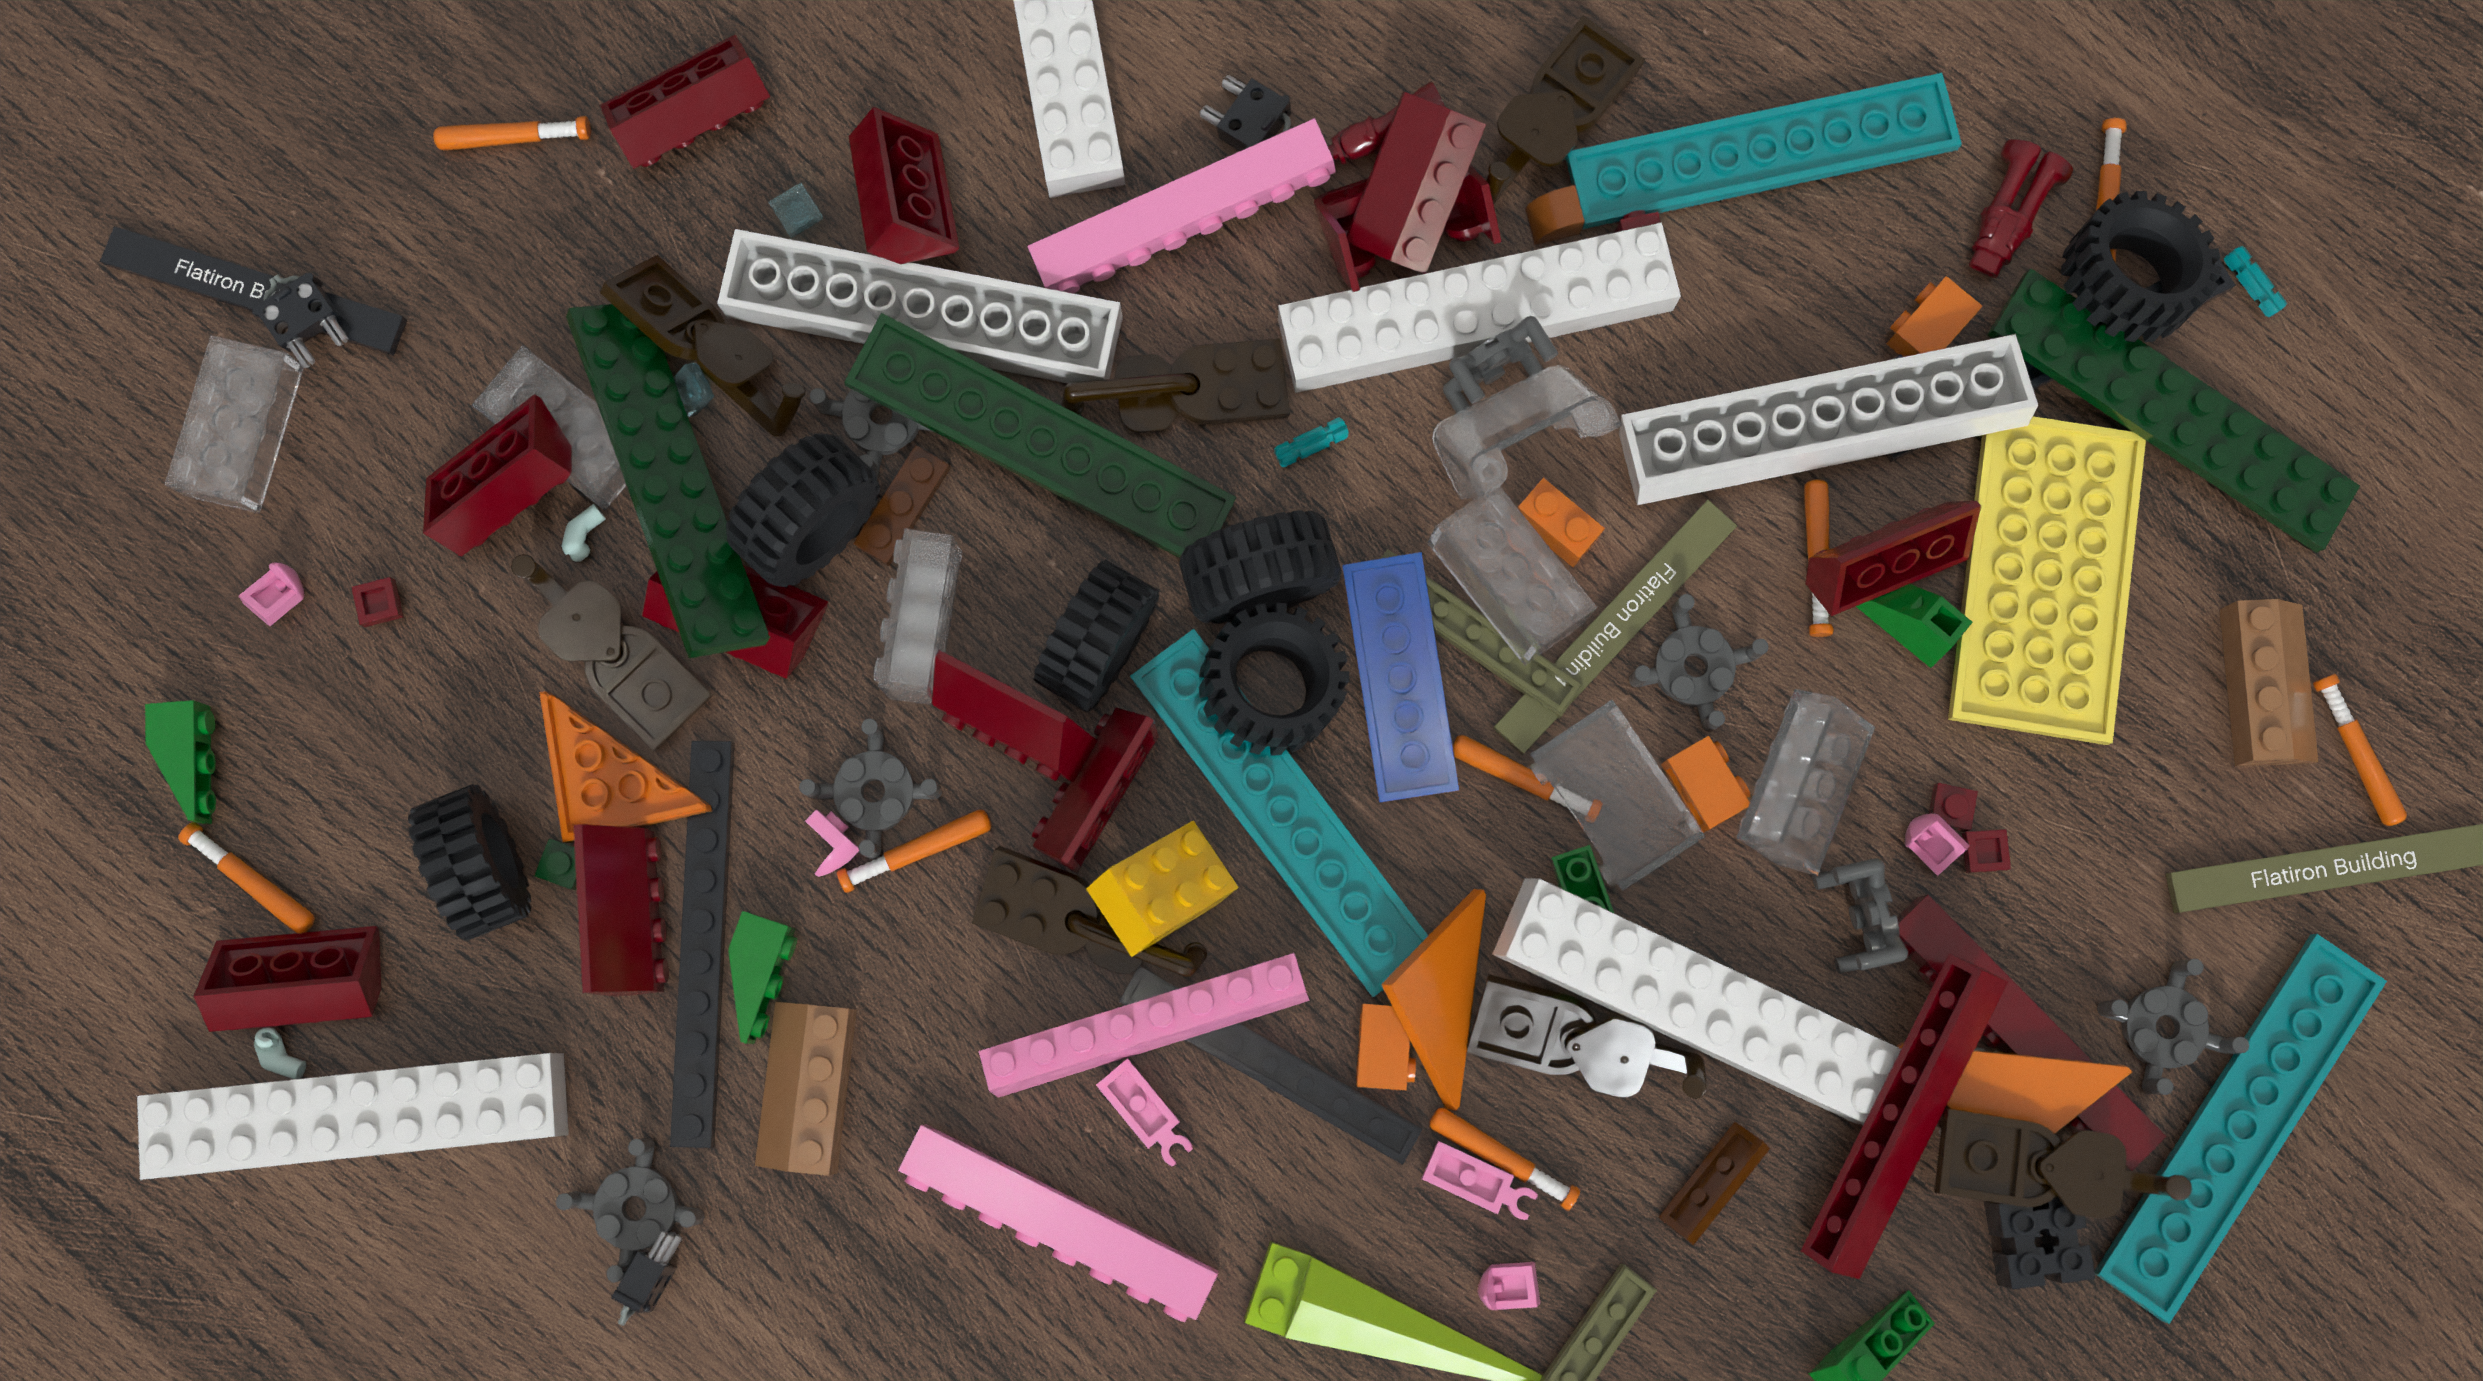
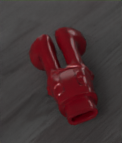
(1367, 136)
(2002, 227)

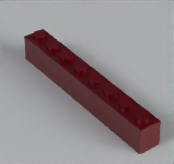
(2021, 1025)
(1904, 1117)

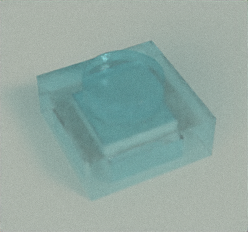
(795, 210)
(693, 388)

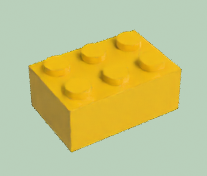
(1161, 888)

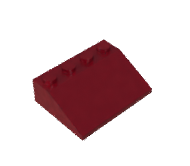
(1102, 782)
(619, 910)

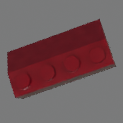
(684, 102)
(1414, 182)
(902, 189)
(496, 477)
(1893, 556)
(787, 613)
(1009, 718)
(291, 979)

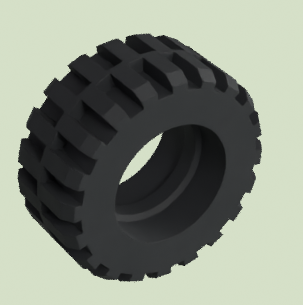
(802, 509)
(1260, 562)

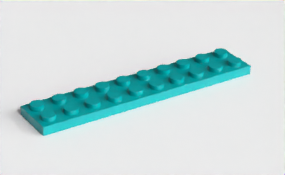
(1764, 150)
(1287, 823)
(2241, 1127)

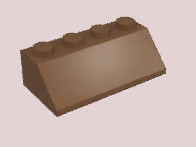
(2268, 683)
(806, 1088)

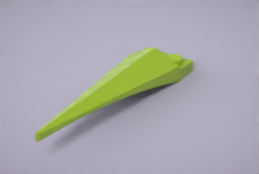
(1328, 1308)

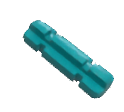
(2255, 281)
(1311, 442)

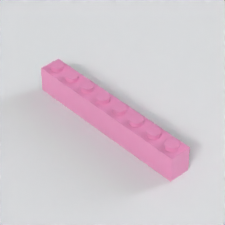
(1184, 209)
(1143, 1026)
(1059, 1222)

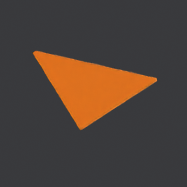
(605, 780)
(1436, 993)
(2032, 1087)

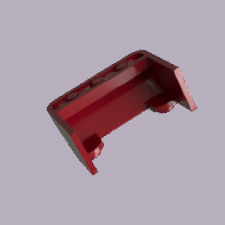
(1335, 209)

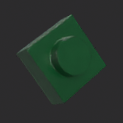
(558, 864)

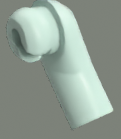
(576, 533)
(273, 1054)

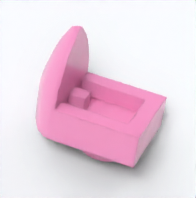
(274, 593)
(832, 830)
(1934, 842)
(1509, 1286)

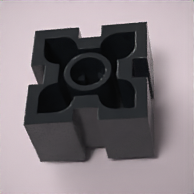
(2024, 1264)

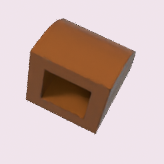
(1555, 215)

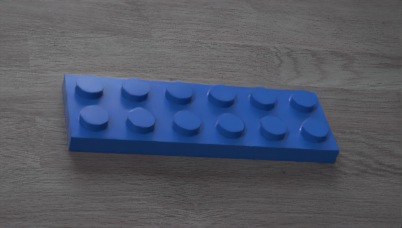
(1400, 677)

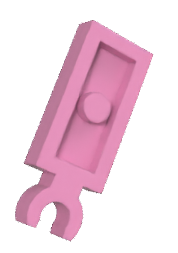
(1142, 1109)
(1474, 1180)

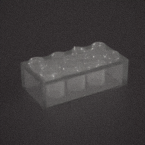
(234, 424)
(593, 457)
(1511, 574)
(919, 614)
(1806, 781)

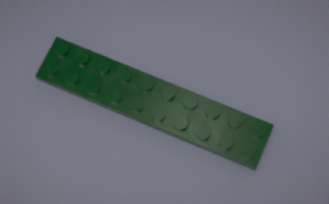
(2177, 413)
(1036, 438)
(668, 483)

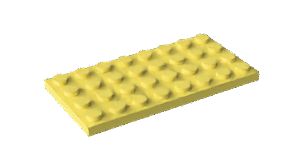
(2049, 580)

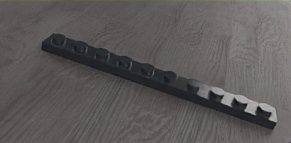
(702, 948)

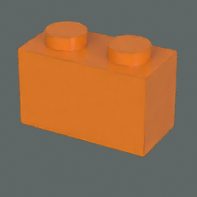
(1936, 321)
(1560, 522)
(1707, 783)
(1383, 1050)

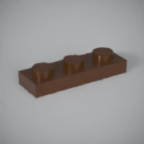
(902, 504)
(1714, 1183)

